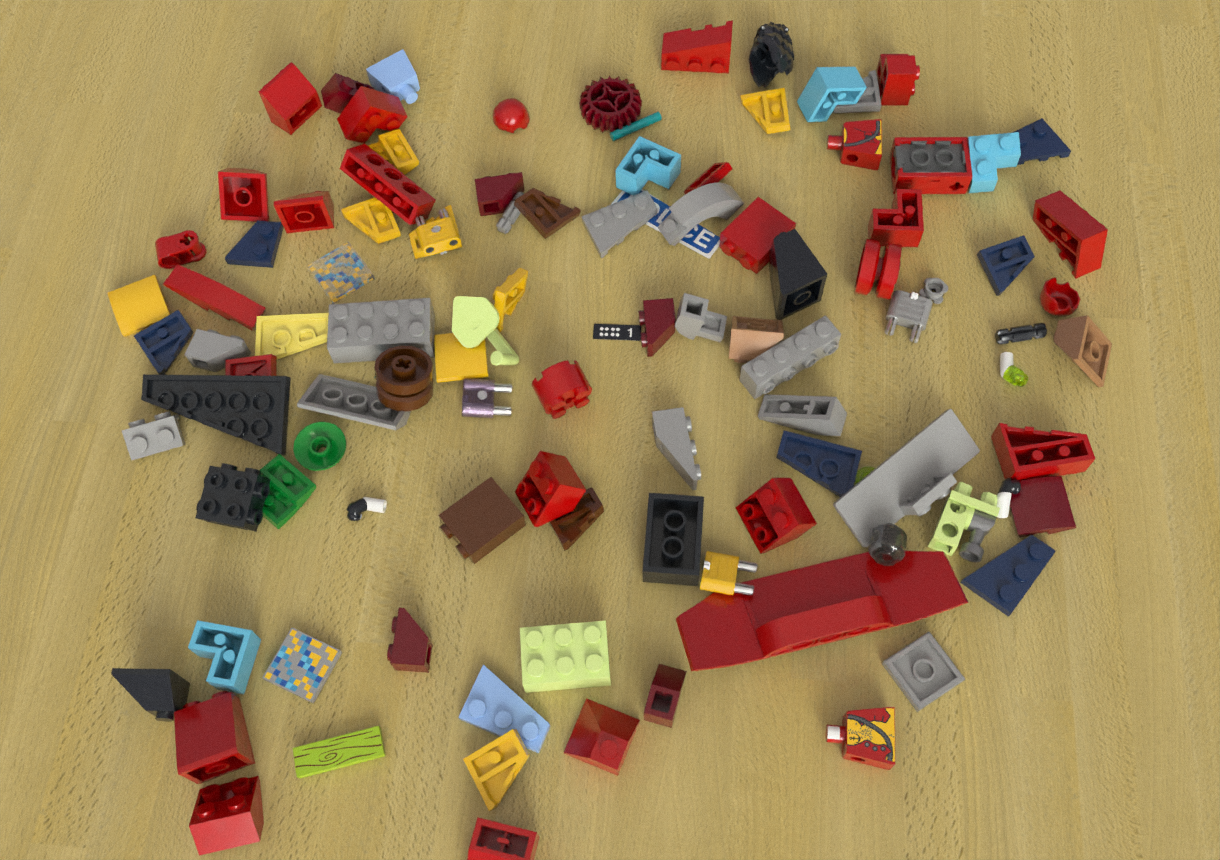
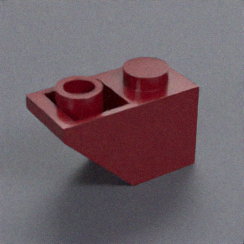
(339, 92)
(497, 192)
(659, 323)
(411, 646)
(664, 695)

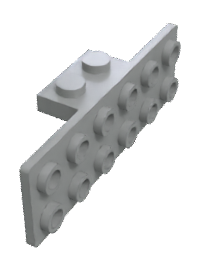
(908, 478)

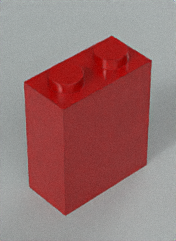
(752, 234)

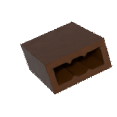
(481, 521)

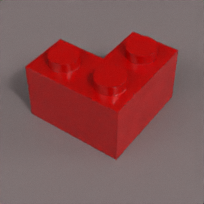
(897, 78)
(369, 111)
(901, 223)

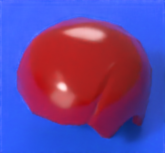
(510, 115)
(1059, 298)

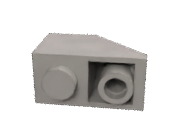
(211, 350)

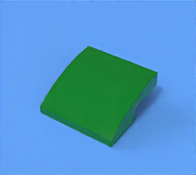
(287, 490)

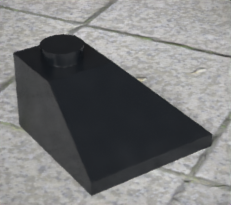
(156, 690)

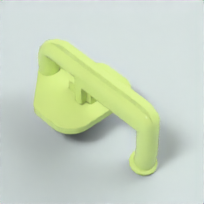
(474, 321)

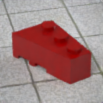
(698, 50)
(1072, 230)
(1039, 454)

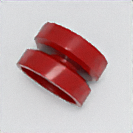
(879, 269)

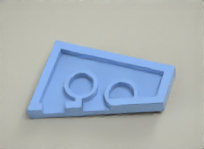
(499, 710)

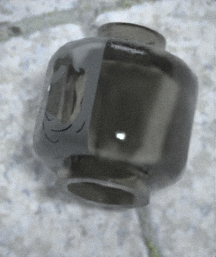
(887, 544)

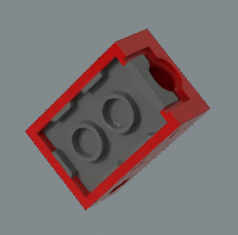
(931, 164)

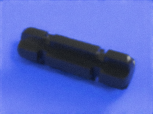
(1021, 333)

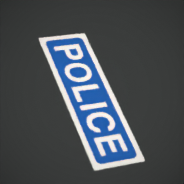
(697, 239)

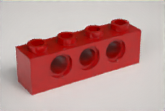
(387, 183)

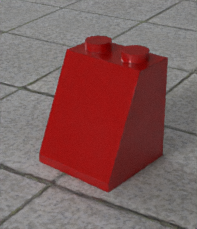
(212, 738)

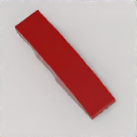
(214, 296)

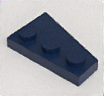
(1040, 142)
(1011, 574)

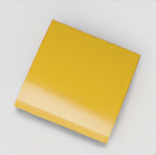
(396, 151)
(138, 305)
(457, 362)

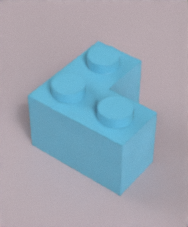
(828, 89)
(987, 155)
(647, 162)
(231, 651)

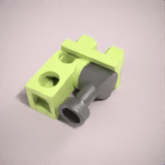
(967, 514)

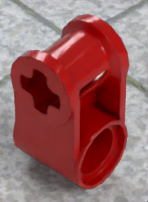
(178, 249)

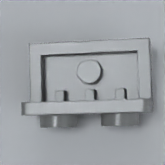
(153, 437)

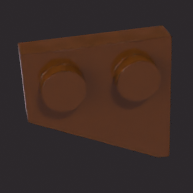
(545, 211)
(575, 523)

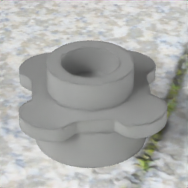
(934, 284)

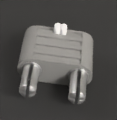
(908, 311)

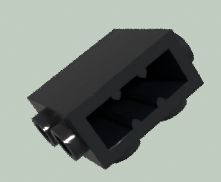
(233, 497)

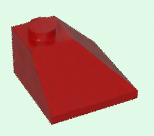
(243, 194)
(306, 212)
(601, 736)

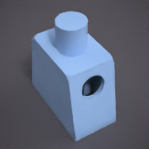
(395, 77)

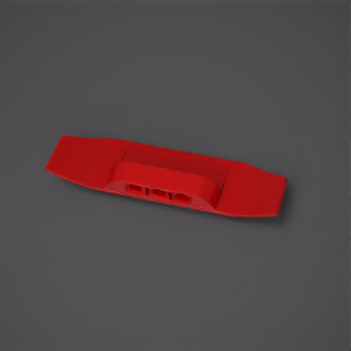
(817, 607)

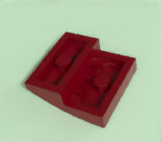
(1042, 507)

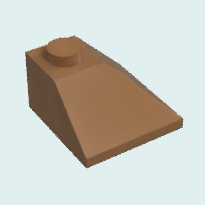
(753, 337)
(1084, 346)

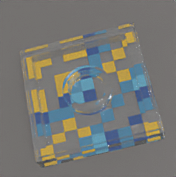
(340, 272)

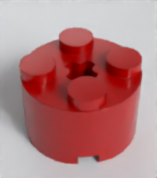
(562, 388)

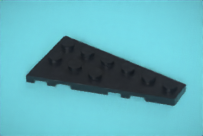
(237, 405)

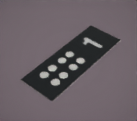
(617, 332)

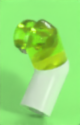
(1010, 372)

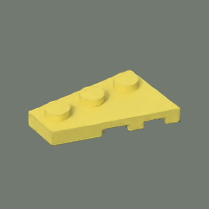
(290, 333)

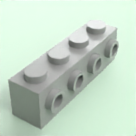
(790, 357)

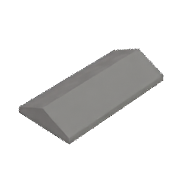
(350, 401)

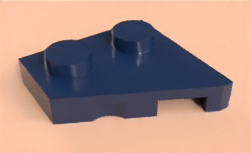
(257, 246)
(1005, 262)
(164, 340)

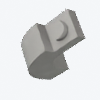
(697, 206)

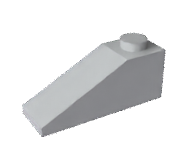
(805, 413)

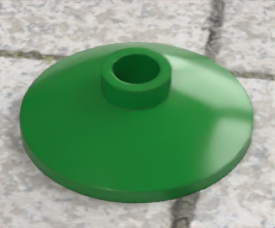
(315, 437)

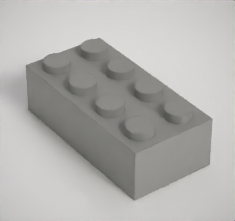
(368, 328)

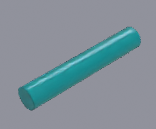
(635, 126)

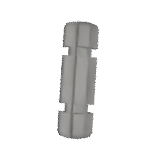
(509, 216)

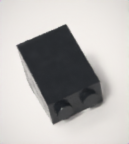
(794, 275)

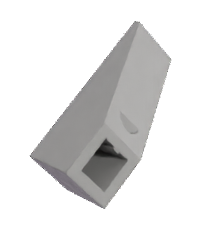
(673, 442)

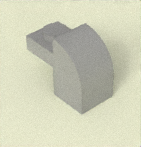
(696, 321)

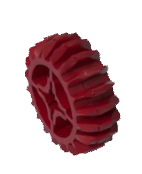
(610, 104)

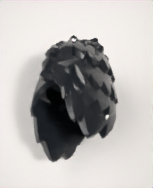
(770, 53)

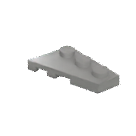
(614, 222)

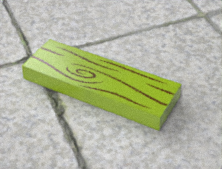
(338, 752)

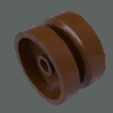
(404, 378)

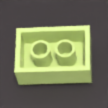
(564, 656)

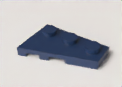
(821, 461)

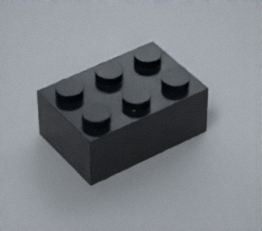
(673, 539)

